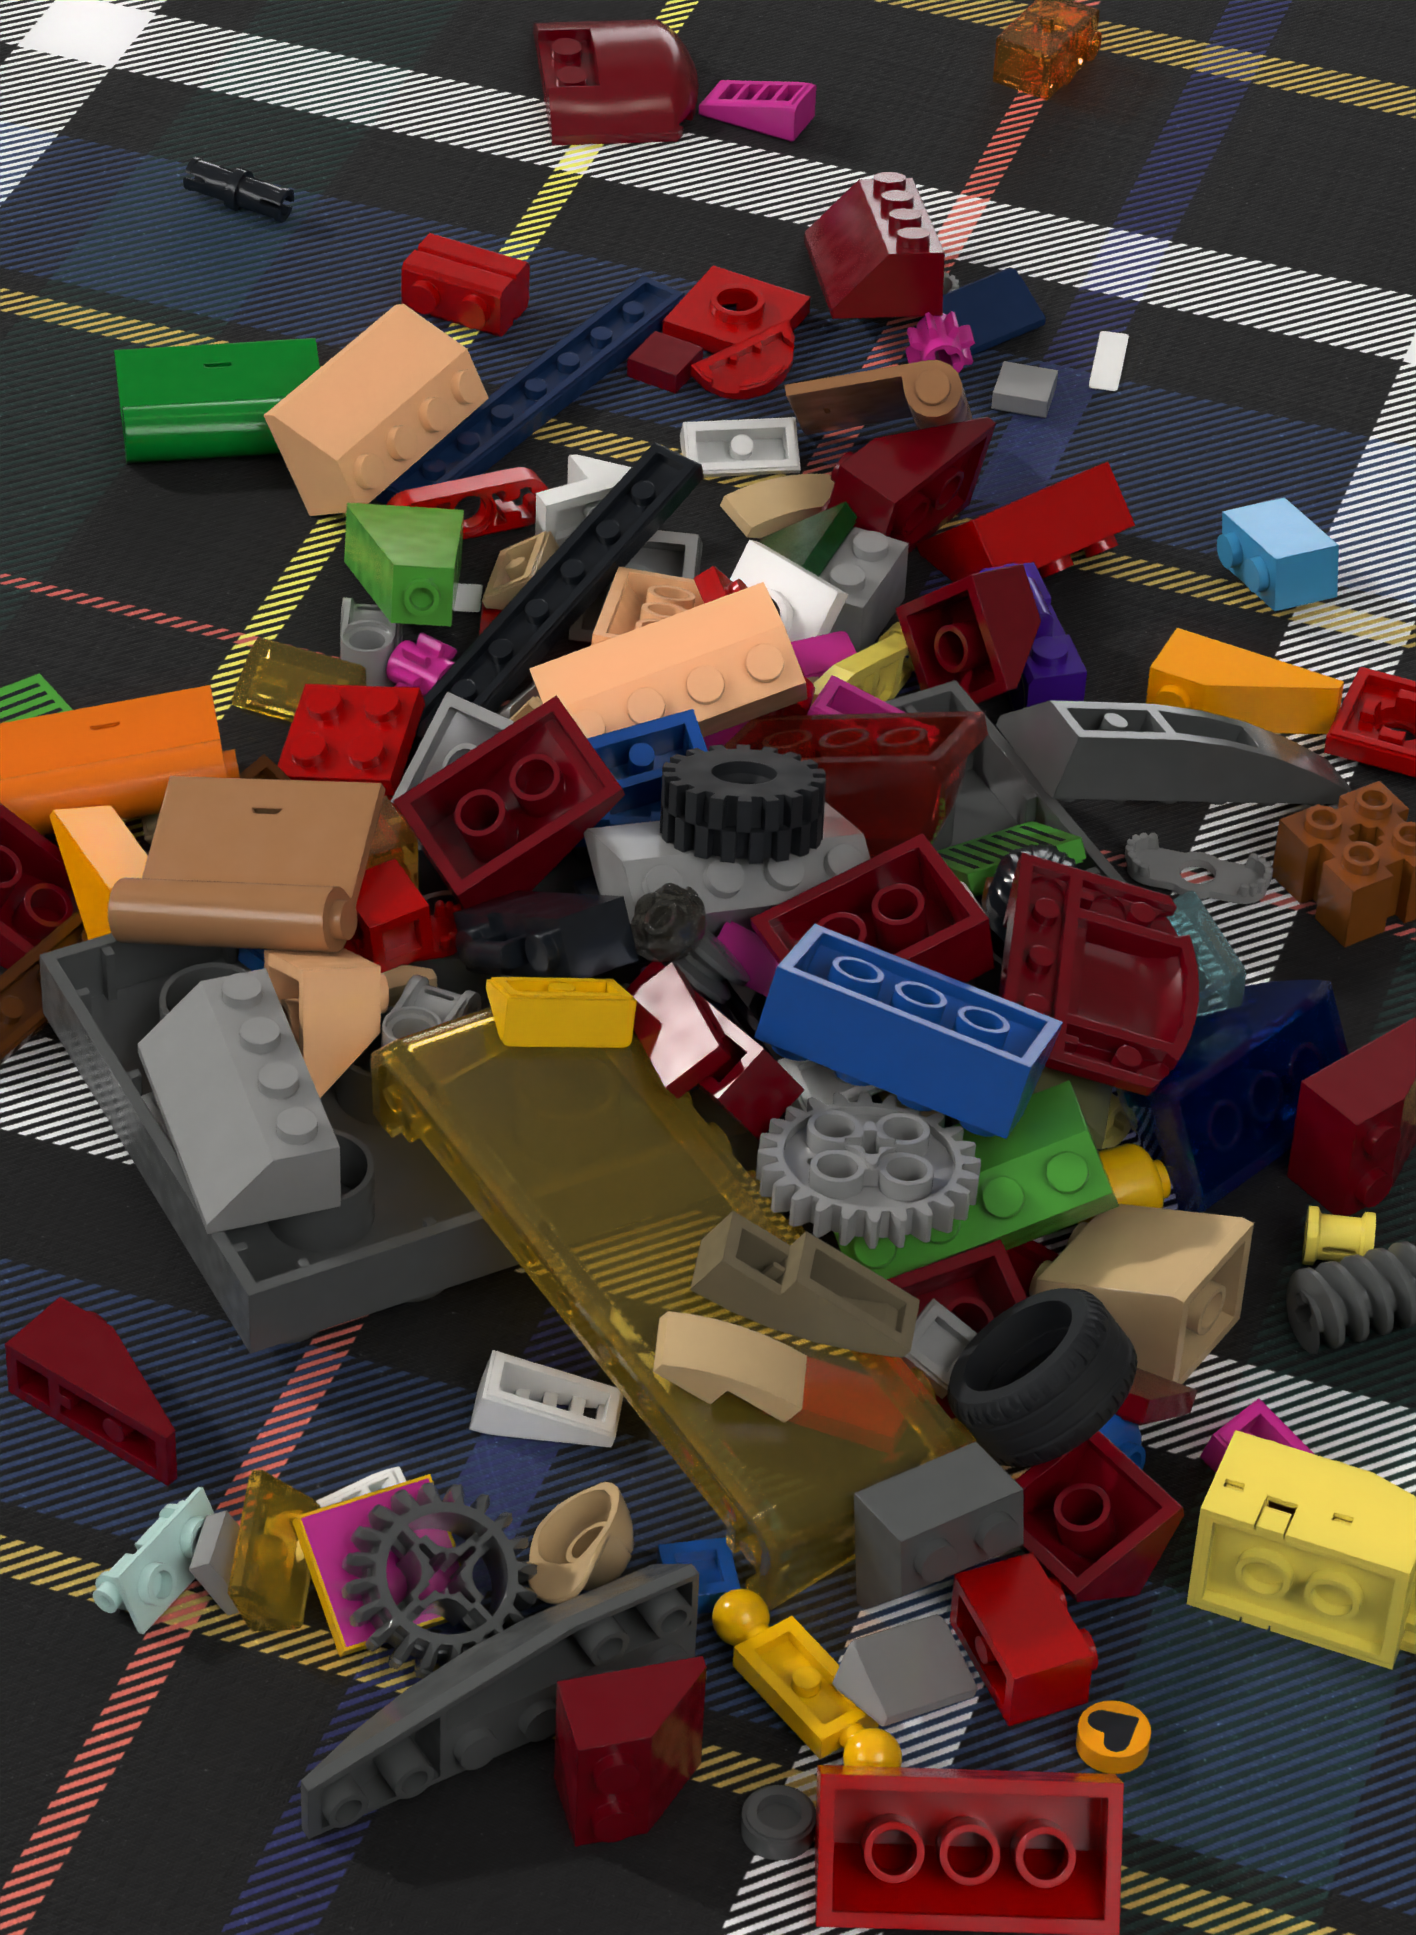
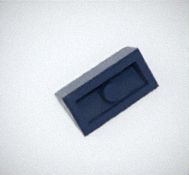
(995, 308)

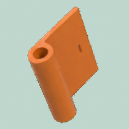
(110, 755)

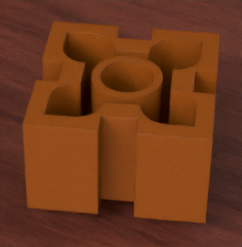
(1351, 862)

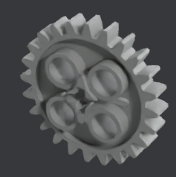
(868, 1170)

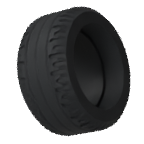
(1042, 1377)

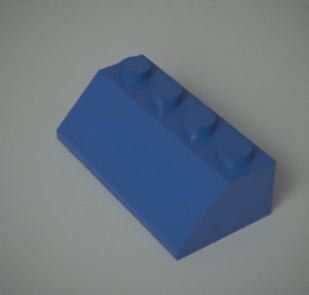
(907, 1031)

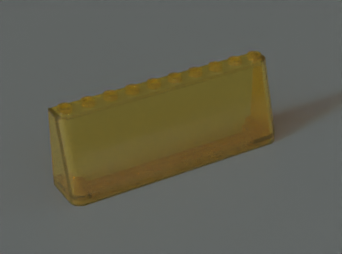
(604, 1206)

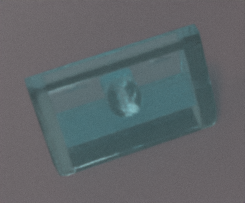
(1219, 968)

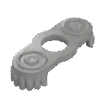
(1163, 866)

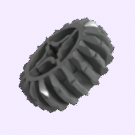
(421, 1560)

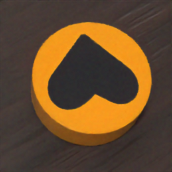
(1113, 1737)

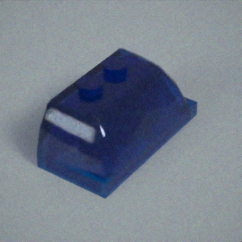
(1237, 1088)

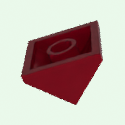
(1096, 1520)

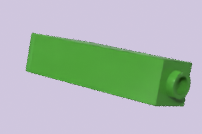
(406, 559)

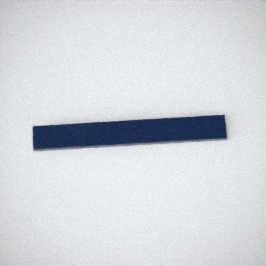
(544, 387)

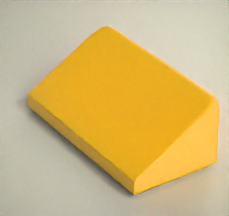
(561, 1012)

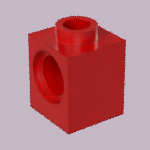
(391, 918)

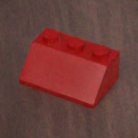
(1037, 528)

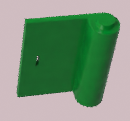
(207, 397)

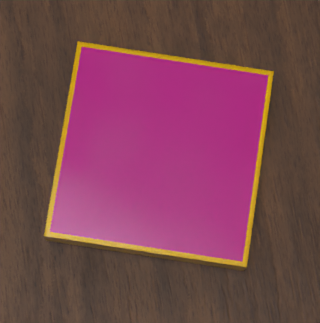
(327, 1541)

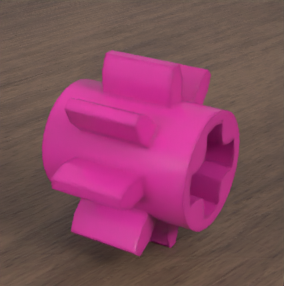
(940, 340)
(420, 663)

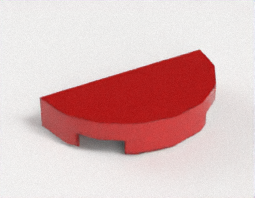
(749, 366)

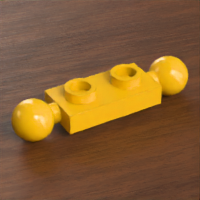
(797, 1680)

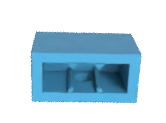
(1279, 554)

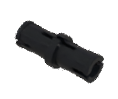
(238, 189)

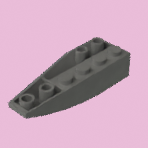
(1164, 756)
(501, 1693)

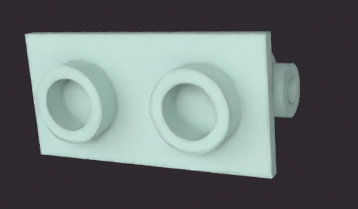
(160, 1568)

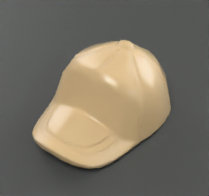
(581, 1544)

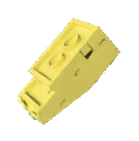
(1308, 1551)

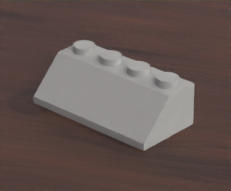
(637, 861)
(241, 1105)

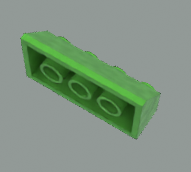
(1027, 1188)

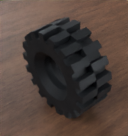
(742, 803)

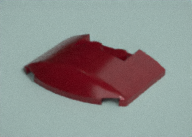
(615, 81)
(1105, 968)

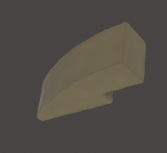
(803, 1289)

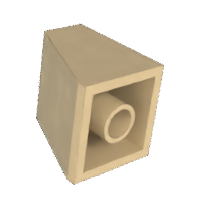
(1162, 1276)

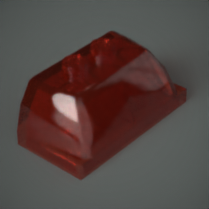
(881, 769)

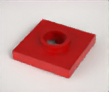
(760, 305)
(1374, 706)

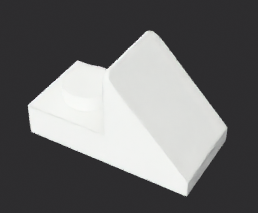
(568, 505)

